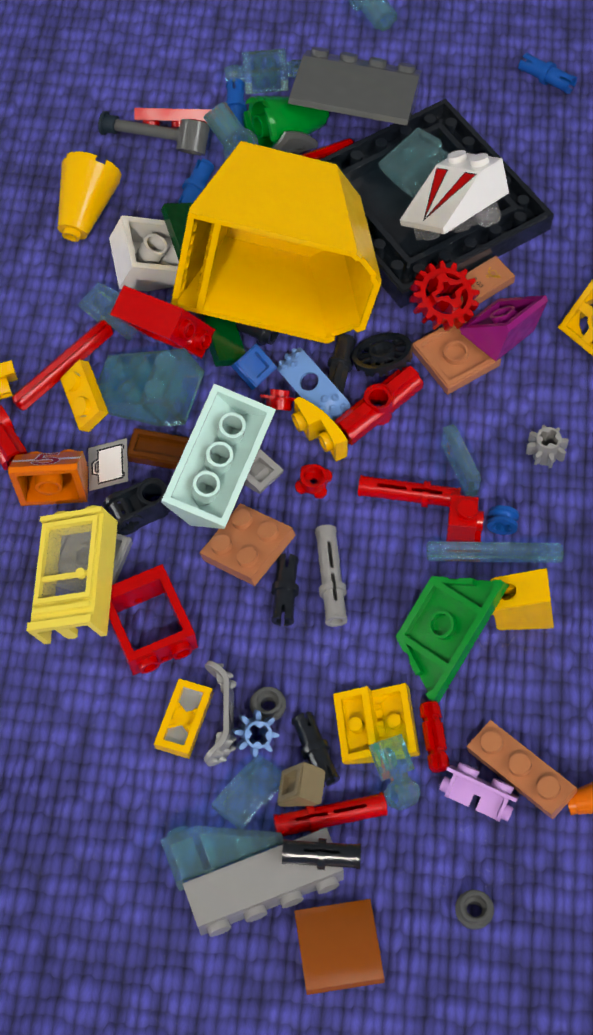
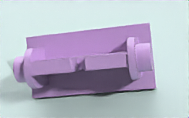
(467, 783)

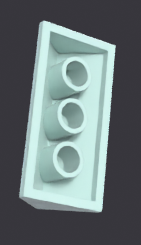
(217, 458)

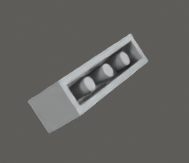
(254, 886)

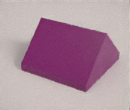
(504, 324)

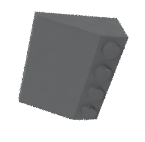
(356, 86)

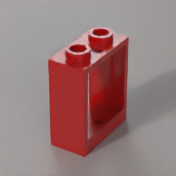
(162, 321)
(140, 589)

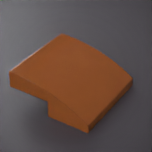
(339, 946)

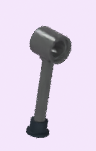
(190, 136)

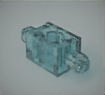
(264, 71)

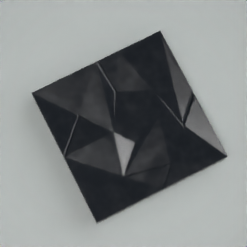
(384, 203)

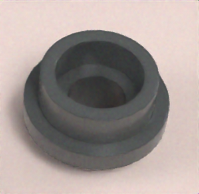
(272, 695)
(477, 898)

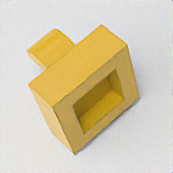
(7, 375)

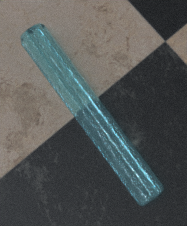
(494, 552)

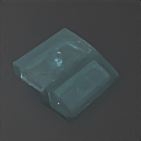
(413, 161)

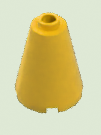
(84, 193)

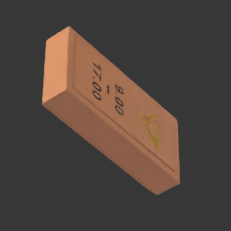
(490, 278)

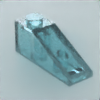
(206, 849)

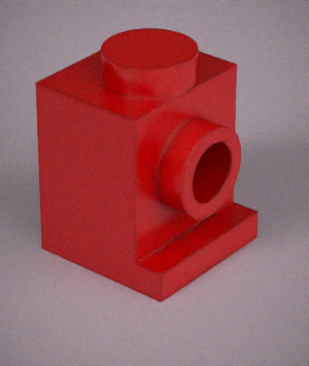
(464, 519)

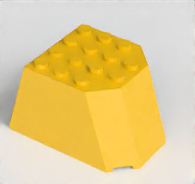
(279, 247)

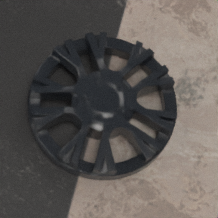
(382, 355)

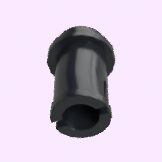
(263, 335)

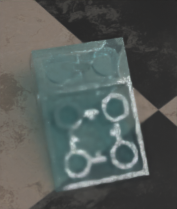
(151, 386)

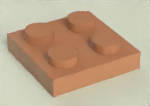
(247, 544)

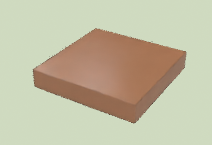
(452, 358)

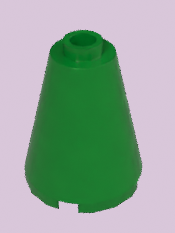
(273, 115)

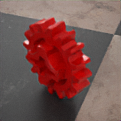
(444, 309)

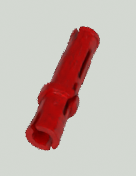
(407, 491)
(330, 814)

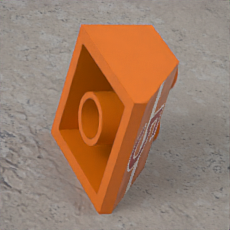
(50, 477)

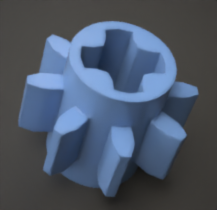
(266, 733)

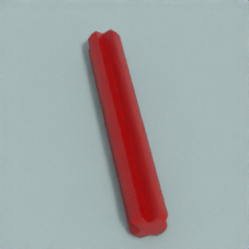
(57, 368)

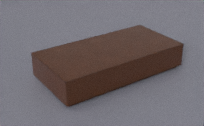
(156, 448)

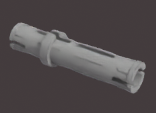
(332, 587)

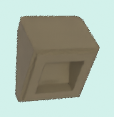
(301, 785)

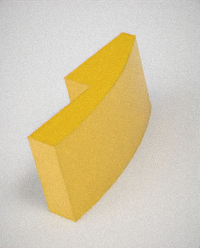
(319, 425)

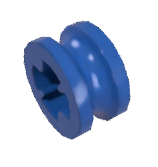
(503, 520)

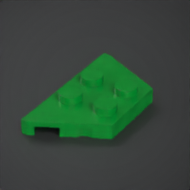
(446, 627)

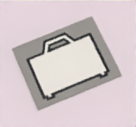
(108, 464)

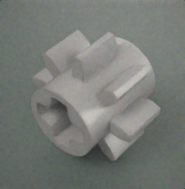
(547, 446)

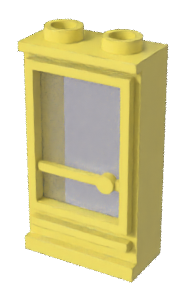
(74, 573)

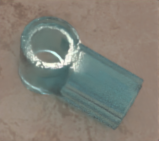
(378, 12)
(228, 128)

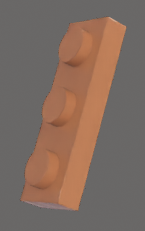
(522, 769)

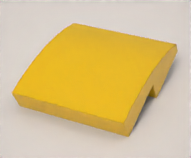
(373, 716)

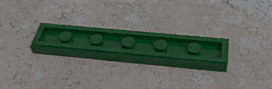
(226, 342)

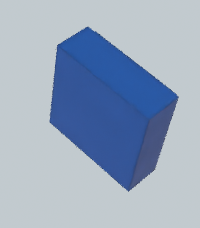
(254, 366)

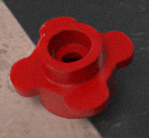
(279, 399)
(313, 472)

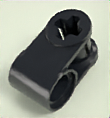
(136, 505)

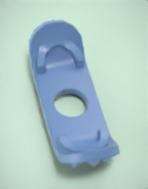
(324, 395)

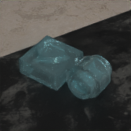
(394, 762)

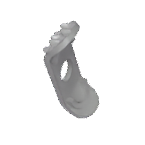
(225, 739)

